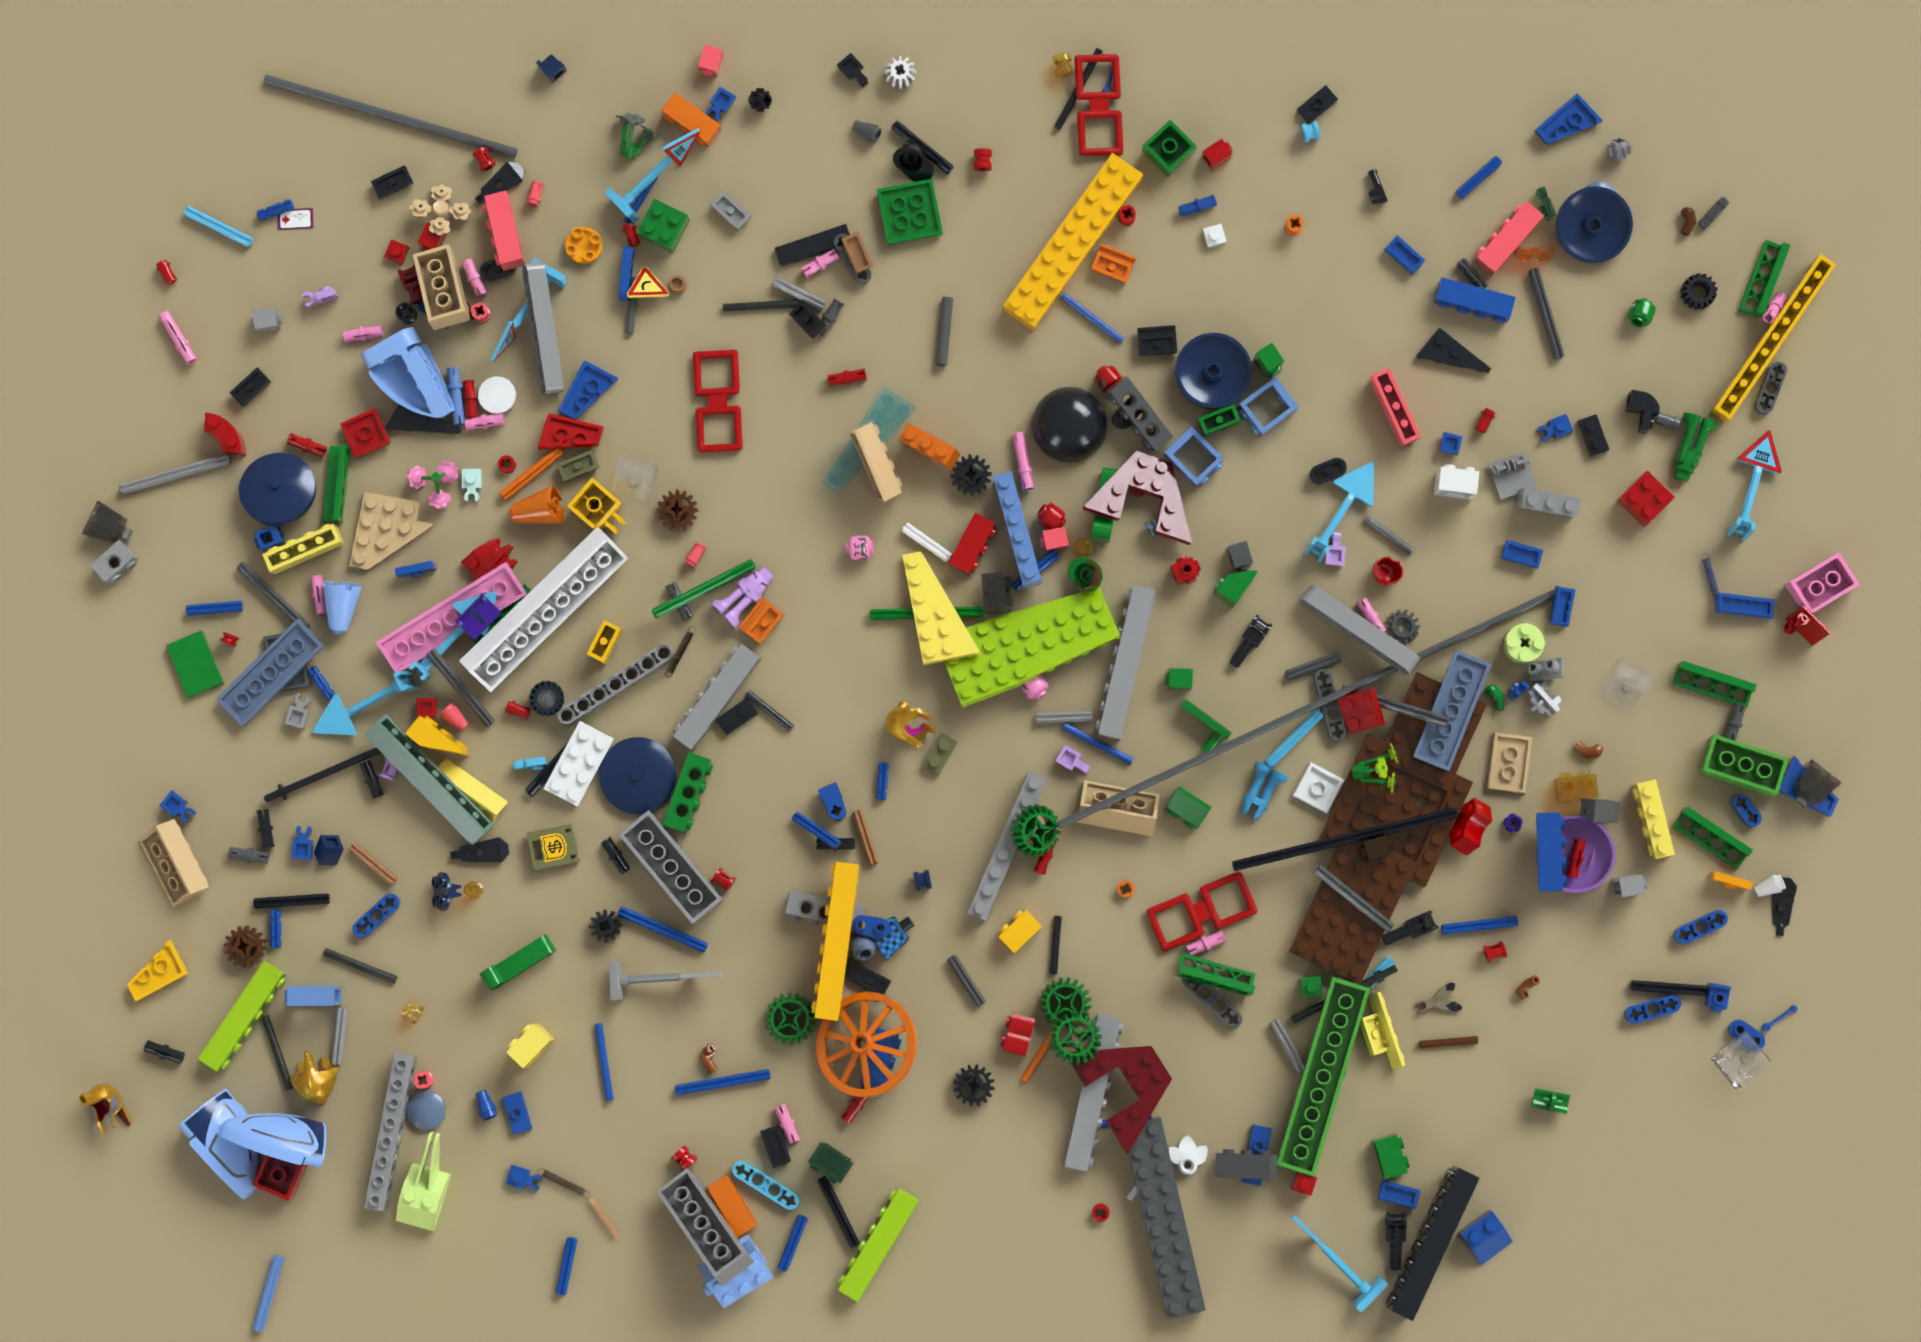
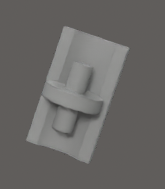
(1546, 670)
(1542, 701)

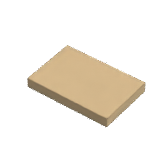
(1509, 763)

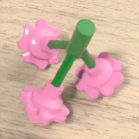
(446, 471)

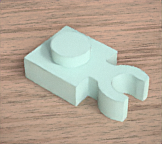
(471, 481)

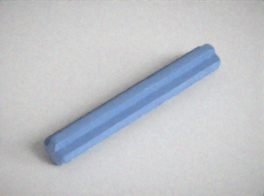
(268, 1293)

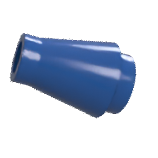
(486, 1107)

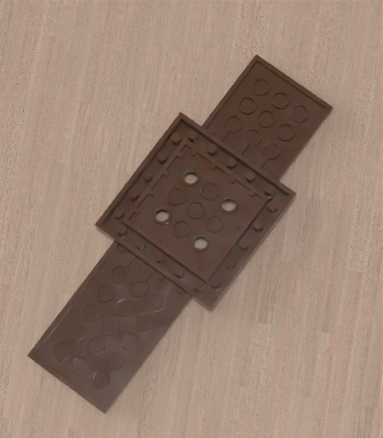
(1335, 930)

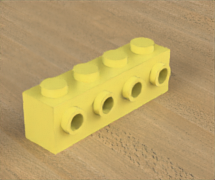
(303, 549)
(1653, 819)

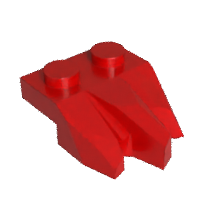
(487, 558)

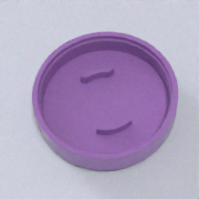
(1597, 854)

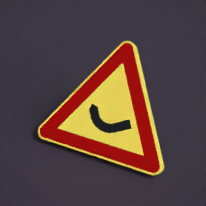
(647, 286)

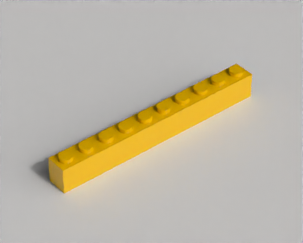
(1772, 338)

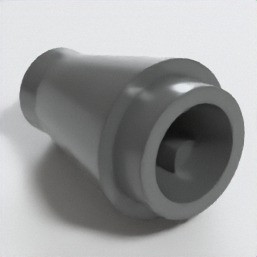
(866, 130)

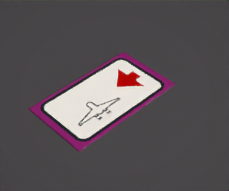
(296, 219)

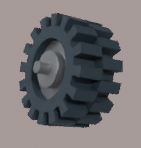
(546, 698)

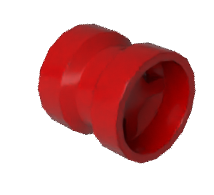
(982, 160)
(684, 1158)

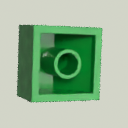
(1234, 586)
(1187, 808)

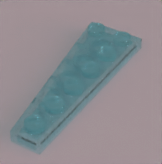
(888, 414)

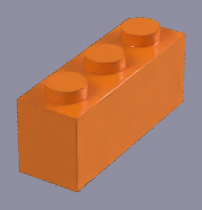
(690, 118)
(929, 446)
(731, 1205)

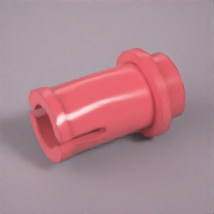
(535, 193)
(695, 554)

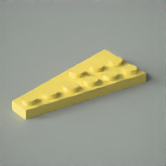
(936, 620)

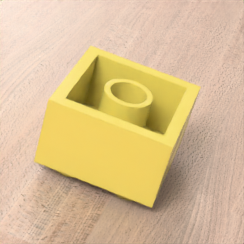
(529, 1045)

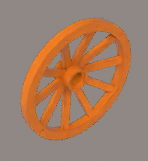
(909, 1055)

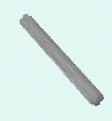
(174, 474)

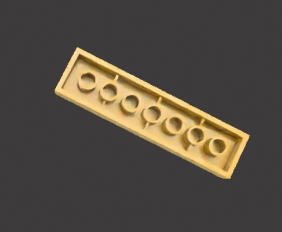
(837, 940)

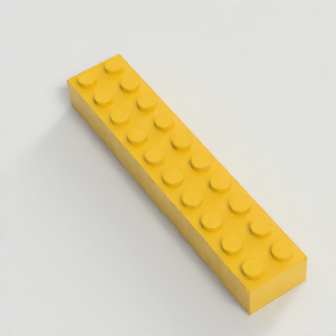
(1073, 242)

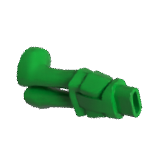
(1688, 457)

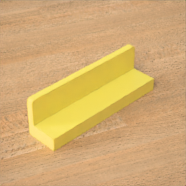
(483, 797)

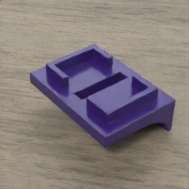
(485, 609)

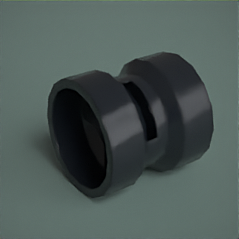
(404, 310)

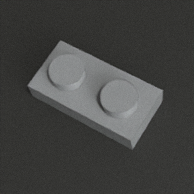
(730, 210)

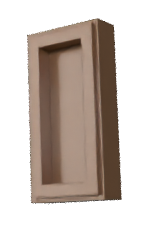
(857, 252)

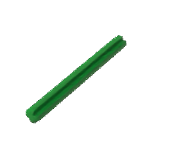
(703, 588)
(907, 613)

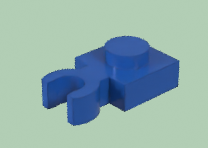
(721, 102)
(1558, 427)
(1517, 689)
(176, 805)
(302, 847)
(520, 1177)

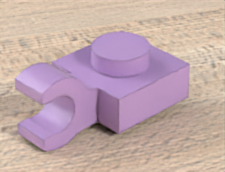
(324, 295)
(1336, 553)
(1070, 758)

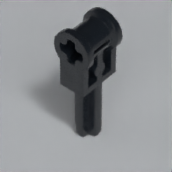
(1252, 637)
(1415, 927)
(1395, 1234)

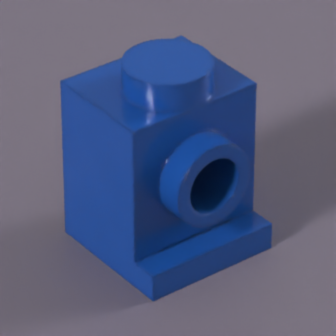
(263, 534)
(1713, 991)

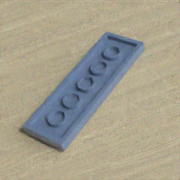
(270, 672)
(1457, 701)

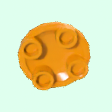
(583, 245)

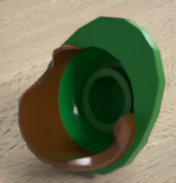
(1085, 574)

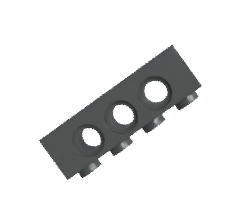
(1160, 433)

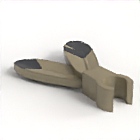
(1439, 1000)

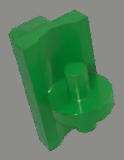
(1550, 1101)

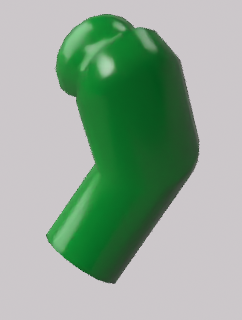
(1497, 694)

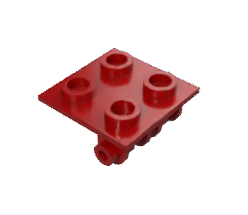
(1807, 625)

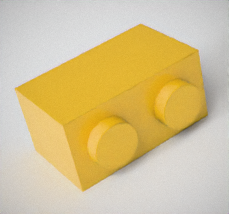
(604, 642)
(1019, 931)

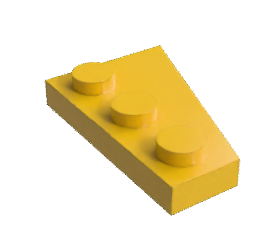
(161, 971)

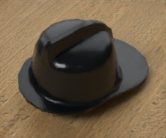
(913, 162)

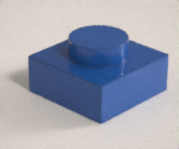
(1450, 443)

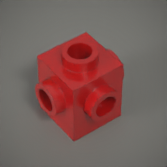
(1180, 575)

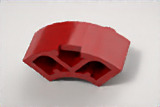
(227, 434)
(1470, 826)

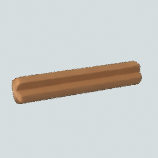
(865, 837)
(373, 864)

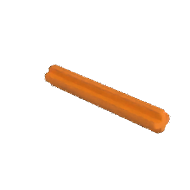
(531, 473)

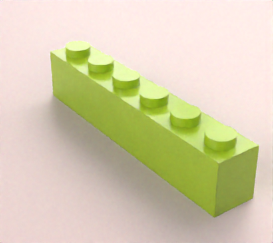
(242, 1016)
(878, 1245)

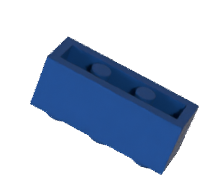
(876, 1075)

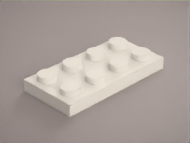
(578, 763)

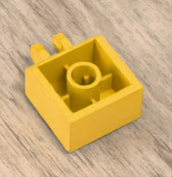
(608, 506)

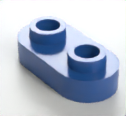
(871, 926)
(1745, 1027)

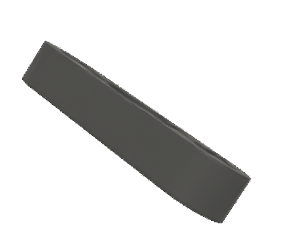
(850, 266)
(1770, 373)

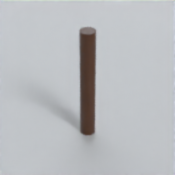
(1448, 1042)

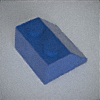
(1485, 1236)

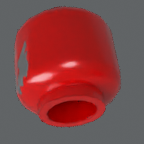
(1106, 377)

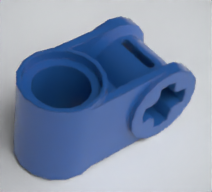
(832, 798)

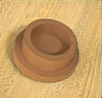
(677, 284)

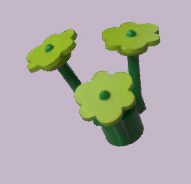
(1362, 770)

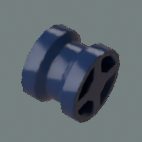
(922, 880)

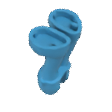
(1261, 773)

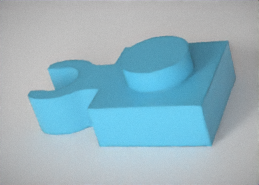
(534, 763)

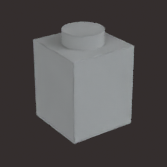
(266, 320)

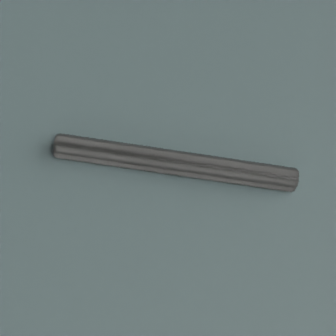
(1411, 711)

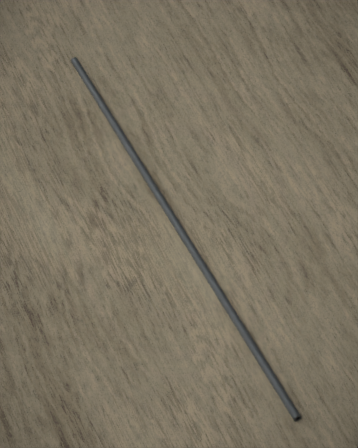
(1299, 712)

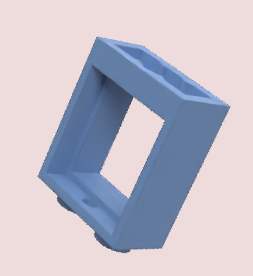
(1284, 397)
(1184, 439)
(313, 995)

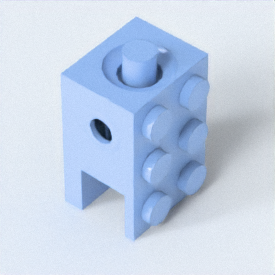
(741, 1284)

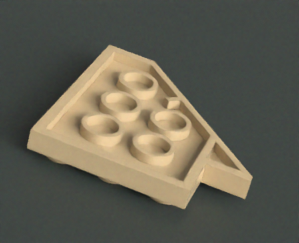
(385, 528)

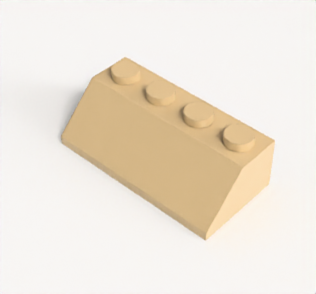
(875, 461)
(1131, 814)
(173, 862)

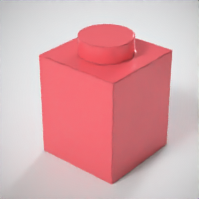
(710, 61)
(1054, 539)

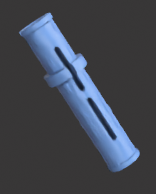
(456, 396)

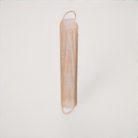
(609, 1225)

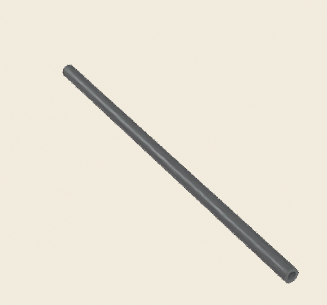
(389, 115)

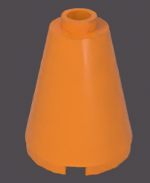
(539, 508)

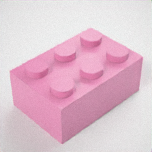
(1822, 583)

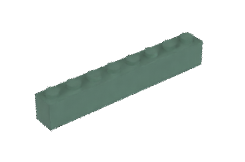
(429, 779)

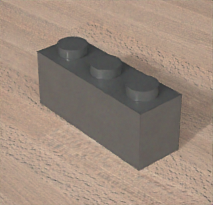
(1246, 1164)

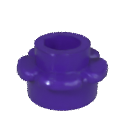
(1518, 822)

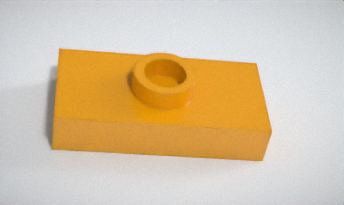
(1730, 882)

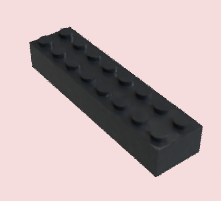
(1432, 1243)

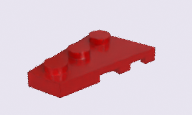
(569, 433)

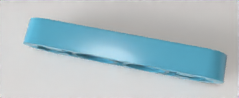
(767, 1182)

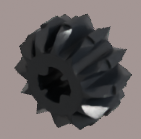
(607, 932)

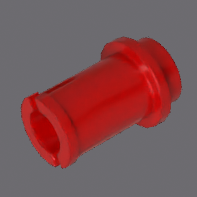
(631, 234)
(166, 272)
(1485, 420)
(517, 710)

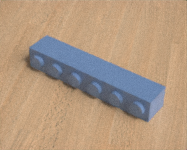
(1017, 530)

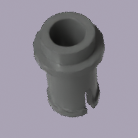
(1668, 421)

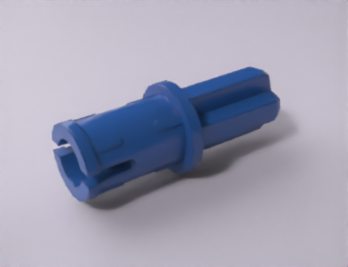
(1197, 205)

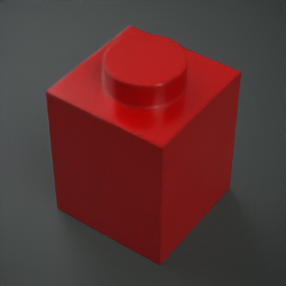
(1217, 154)
(430, 240)
(1303, 1183)

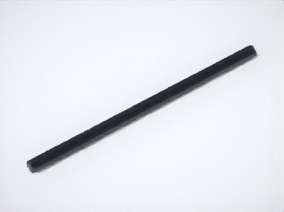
(1344, 839)

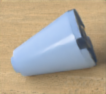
(340, 604)

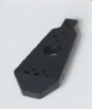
(505, 176)
(489, 851)
(1783, 897)

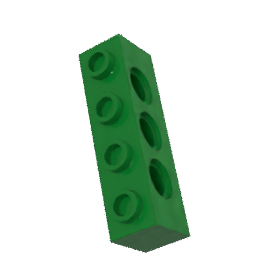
(692, 762)

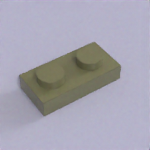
(578, 466)
(939, 753)

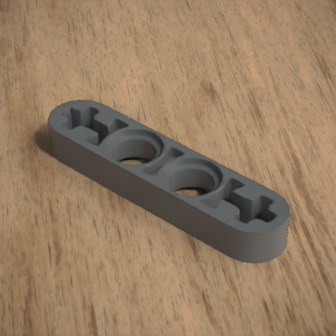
(1332, 705)
(1209, 1002)

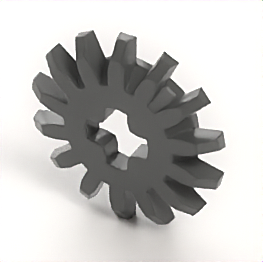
(1410, 623)

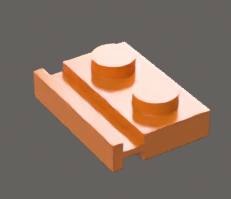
(1113, 263)
(761, 621)

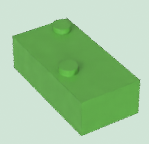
(1743, 765)

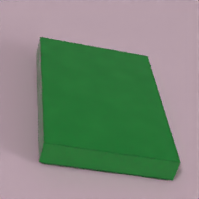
(195, 664)

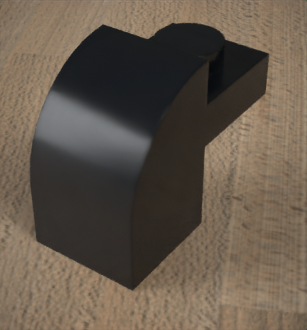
(1645, 405)

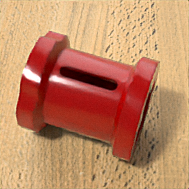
(484, 159)
(1123, 211)
(723, 879)
(1495, 951)

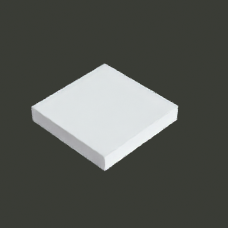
(1318, 788)

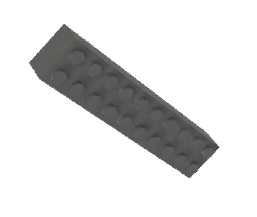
(1165, 1222)

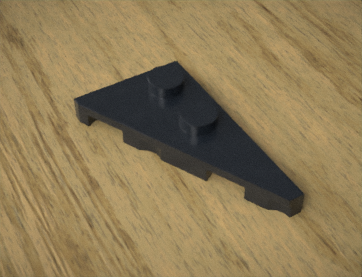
(1445, 349)
(409, 421)

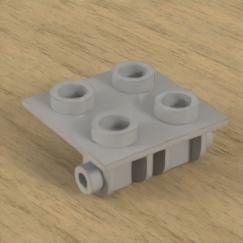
(1511, 475)

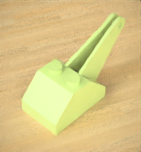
(424, 1190)

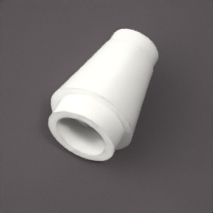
(1771, 885)

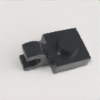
(852, 68)

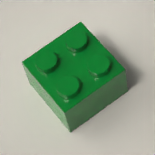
(1169, 148)
(663, 225)

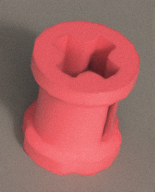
(479, 307)
(417, 1080)

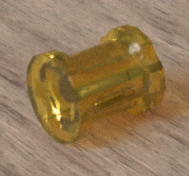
(479, 890)

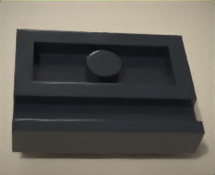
(1157, 340)

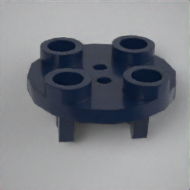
(443, 891)

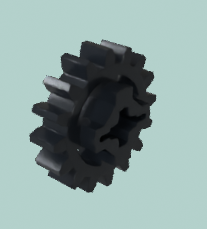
(979, 474)
(964, 1083)

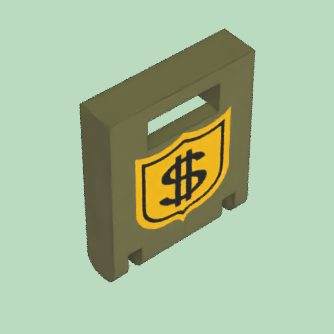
(555, 845)

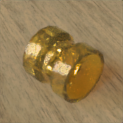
(1063, 65)

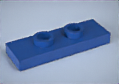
(1744, 605)
(1258, 1141)

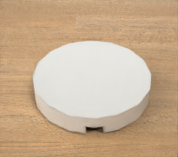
(497, 395)

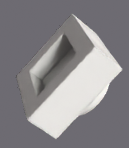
(1214, 235)

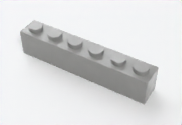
(716, 697)

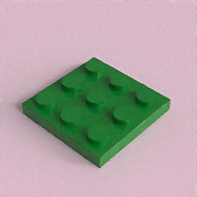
(909, 212)

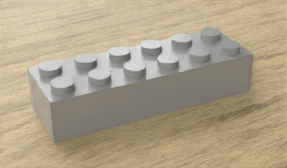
(671, 867)
(705, 1227)

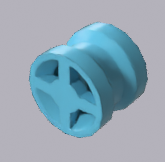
(1310, 131)

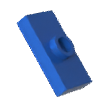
(1404, 255)
(1521, 554)
(415, 570)
(1561, 606)
(517, 1112)
(1398, 1194)

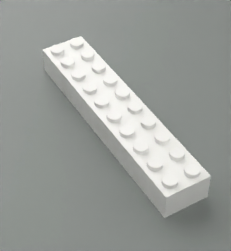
(543, 609)

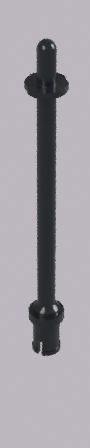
(283, 791)

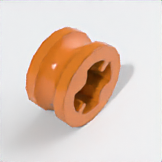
(1123, 883)

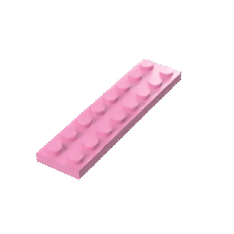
(429, 629)

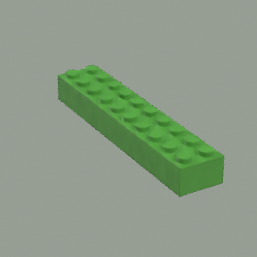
(1323, 1076)

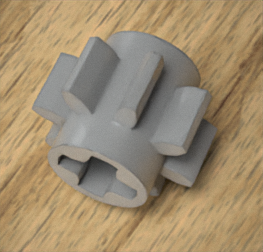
(1618, 149)

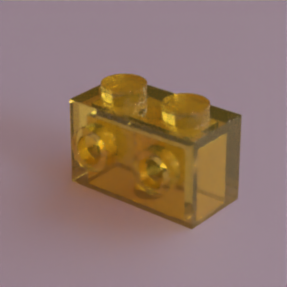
(1576, 787)

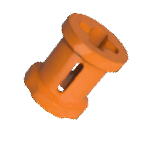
(1291, 220)

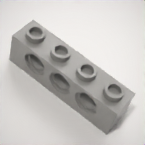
(797, 899)

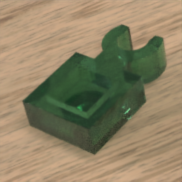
(1546, 207)

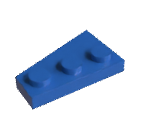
(1568, 120)
(586, 389)
(1789, 779)

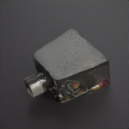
(106, 524)
(1814, 784)

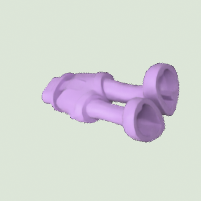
(751, 587)

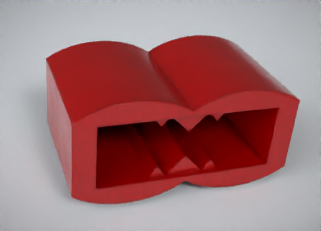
(1018, 1034)

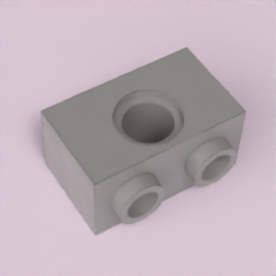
(104, 567)
(1629, 886)

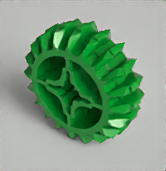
(1026, 826)
(1077, 990)
(777, 1029)
(1081, 1054)

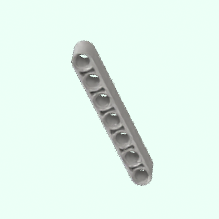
(542, 328)
(1360, 629)
(605, 686)

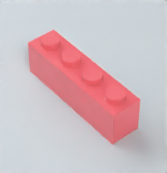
(504, 230)
(1509, 238)
(1394, 407)

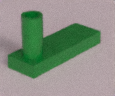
(1219, 730)

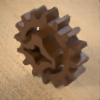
(686, 510)
(248, 953)

